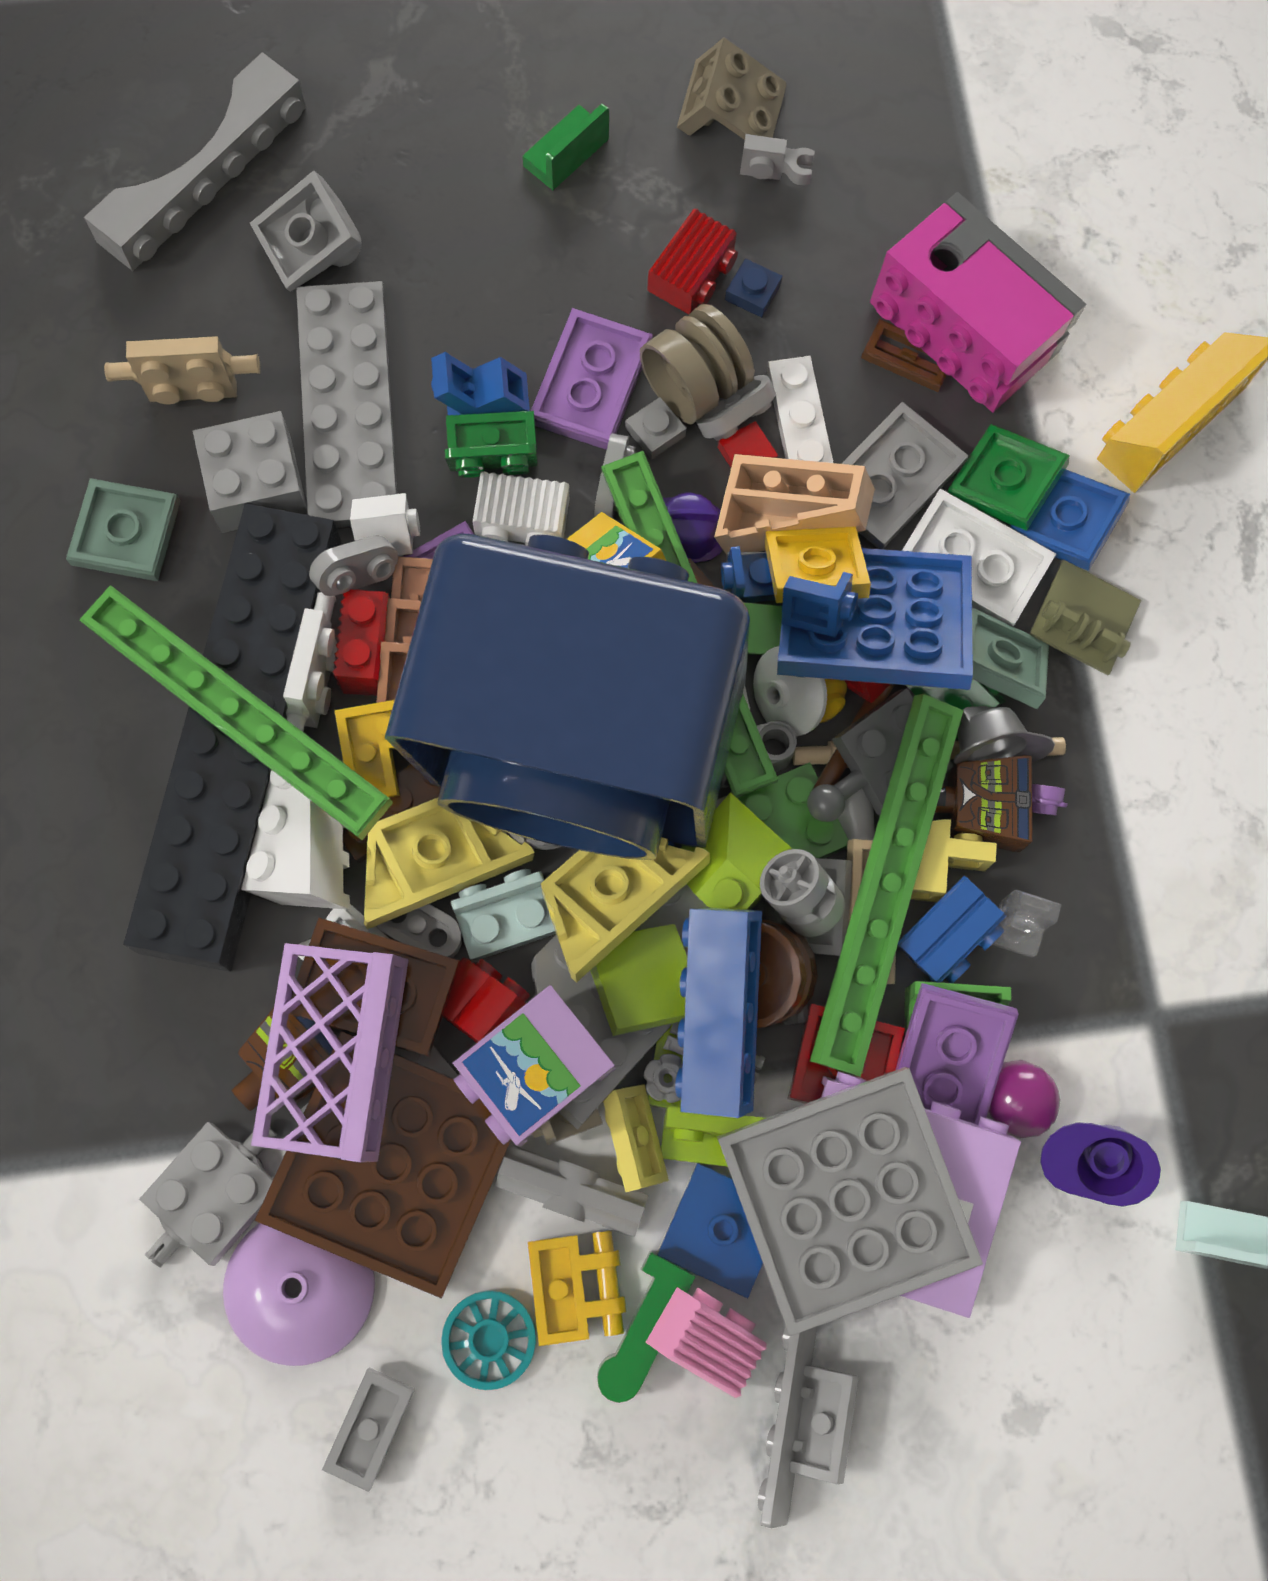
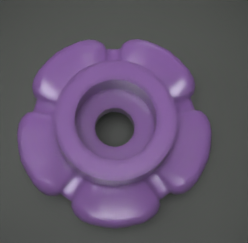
(1047, 799)

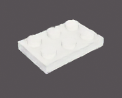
(1003, 561)

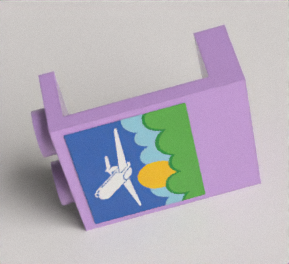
(531, 1067)

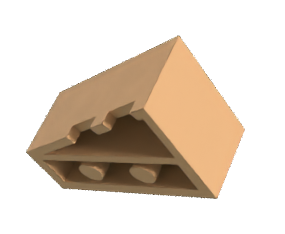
(790, 496)

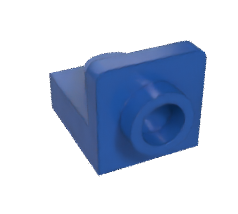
(747, 576)
(818, 605)

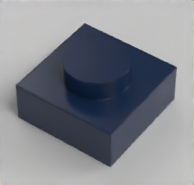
(753, 287)

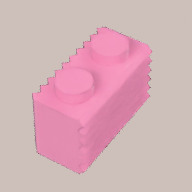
(706, 1341)

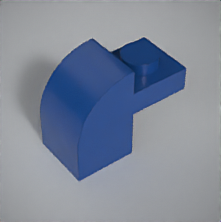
(480, 390)

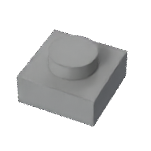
(655, 428)

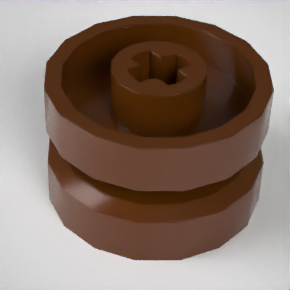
(786, 973)

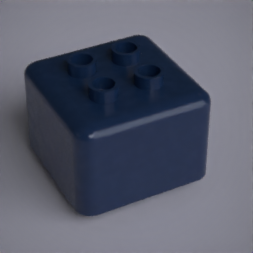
(572, 694)

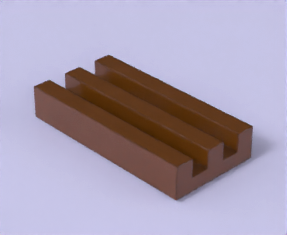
(896, 365)

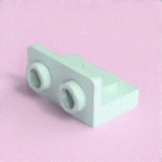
(503, 915)

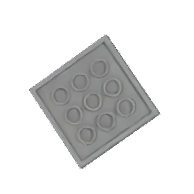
(849, 1200)

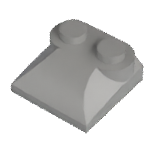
(307, 232)

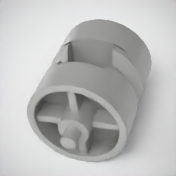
(802, 892)

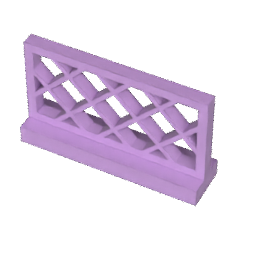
(371, 1060)

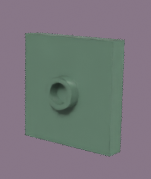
(123, 529)
(1009, 659)

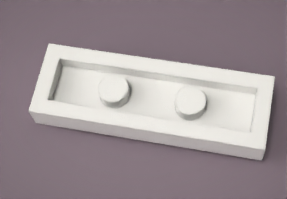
(799, 410)

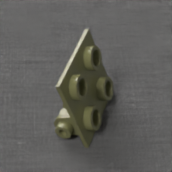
(1086, 618)

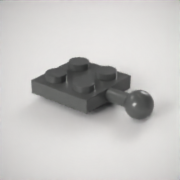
(870, 753)

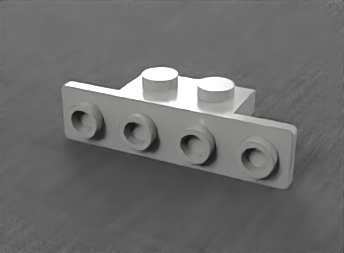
(809, 1428)

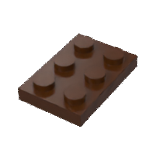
(425, 989)

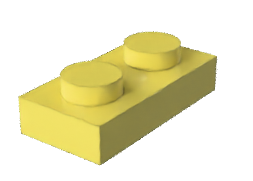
(635, 1138)

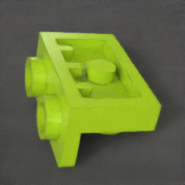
(694, 1136)

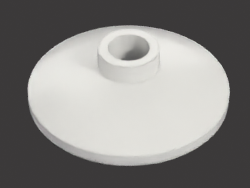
(788, 698)

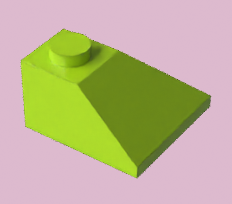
(738, 852)

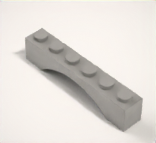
(142, 217)

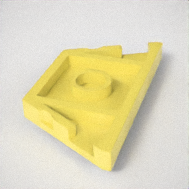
(430, 856)
(606, 898)

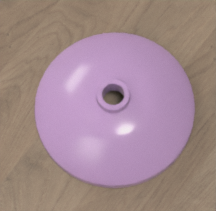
(298, 1329)

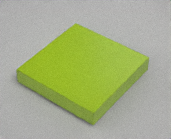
(642, 980)

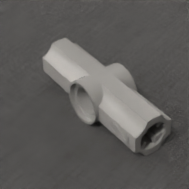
(571, 1190)

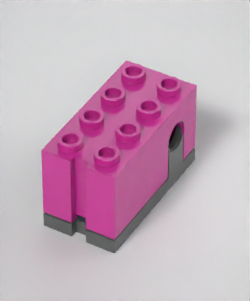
(975, 301)

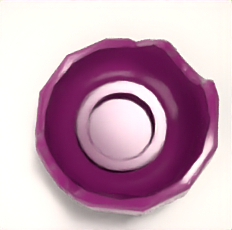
(1025, 1099)

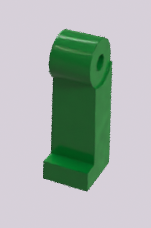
(625, 1371)

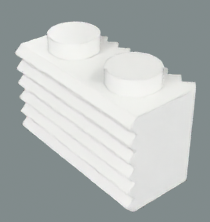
(519, 507)

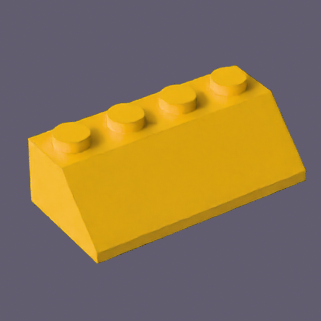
(1182, 408)

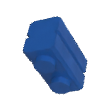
(952, 931)

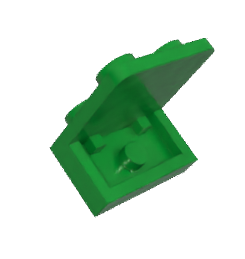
(491, 442)

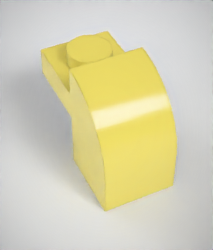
(941, 852)

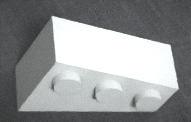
(296, 852)

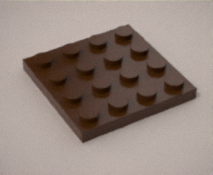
(411, 1206)

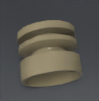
(697, 363)

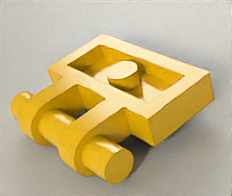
(560, 1291)

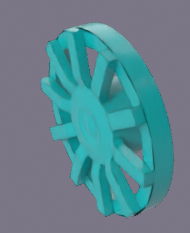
(488, 1340)

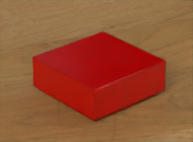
(746, 441)

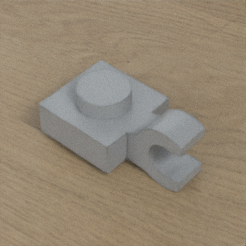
(770, 158)

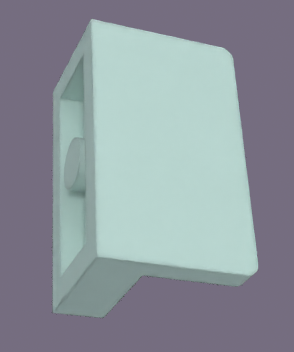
(1223, 1234)

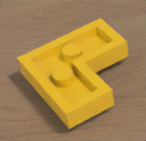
(364, 744)

